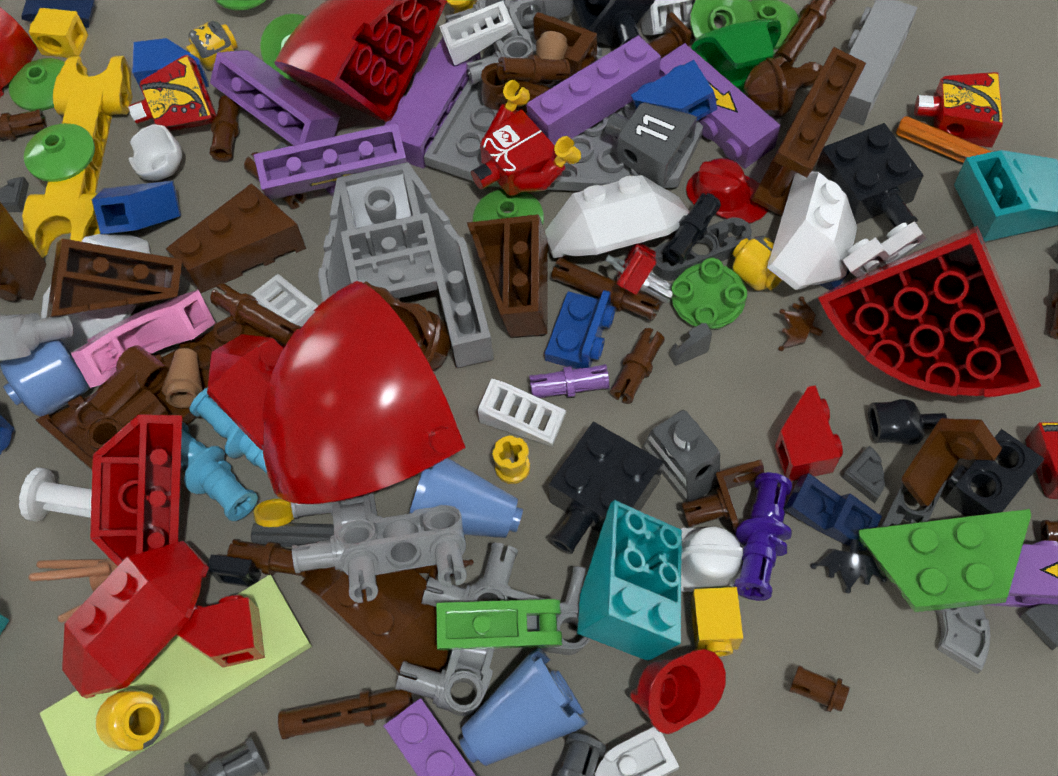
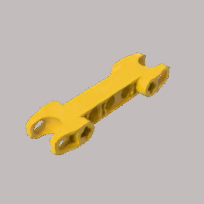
(90, 104)

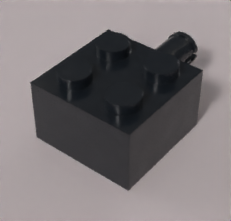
(612, 19)
(873, 174)
(594, 475)

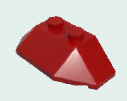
(240, 380)
(137, 487)
(131, 618)

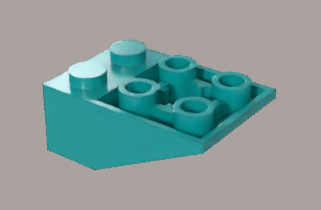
(1009, 192)
(633, 585)

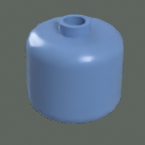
(44, 378)

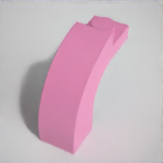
(152, 329)

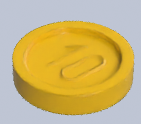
(273, 513)

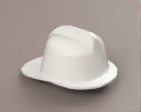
(709, 558)

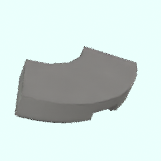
(965, 636)

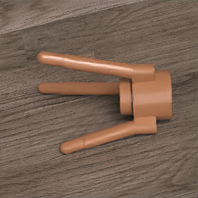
(95, 569)

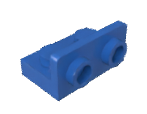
(579, 330)

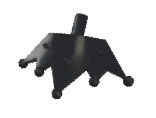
(850, 565)

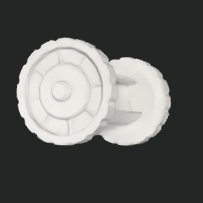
(43, 494)

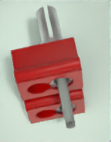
(636, 273)

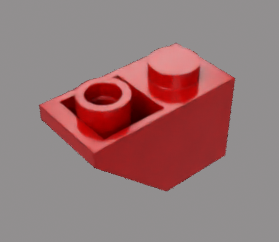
(807, 439)
(226, 631)

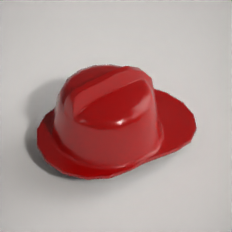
(730, 185)
(680, 689)

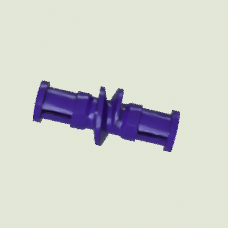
(763, 536)

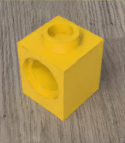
(58, 32)
(716, 620)

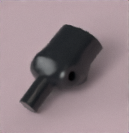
(900, 422)

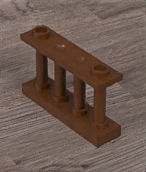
(809, 129)

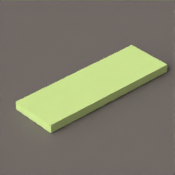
(181, 681)

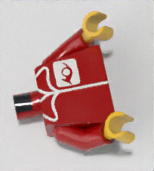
(519, 152)

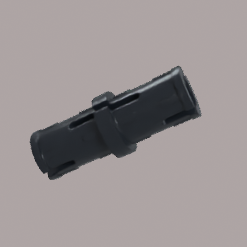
(692, 228)

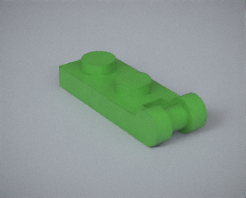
(497, 624)

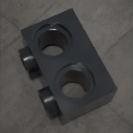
(996, 482)

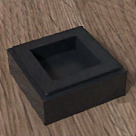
(233, 570)

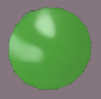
(709, 294)

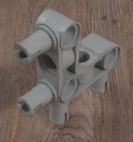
(518, 41)
(25, 332)
(377, 545)
(473, 664)

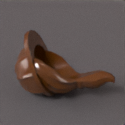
(775, 84)
(424, 326)

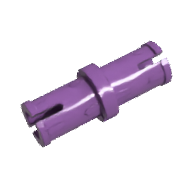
(569, 381)

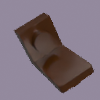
(581, 42)
(942, 450)

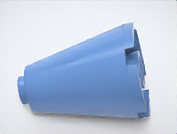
(483, 506)
(522, 713)

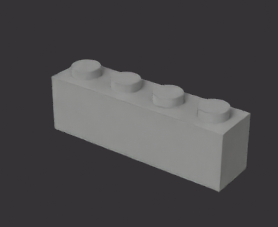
(878, 45)

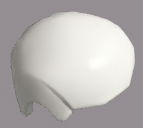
(155, 153)

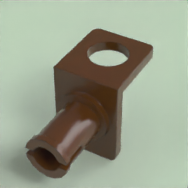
(675, 36)
(720, 504)

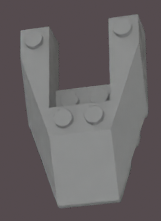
(400, 240)

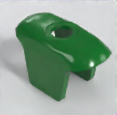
(739, 48)

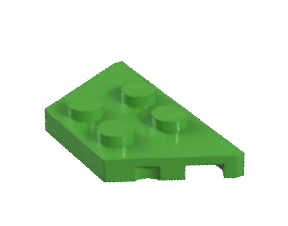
(951, 559)

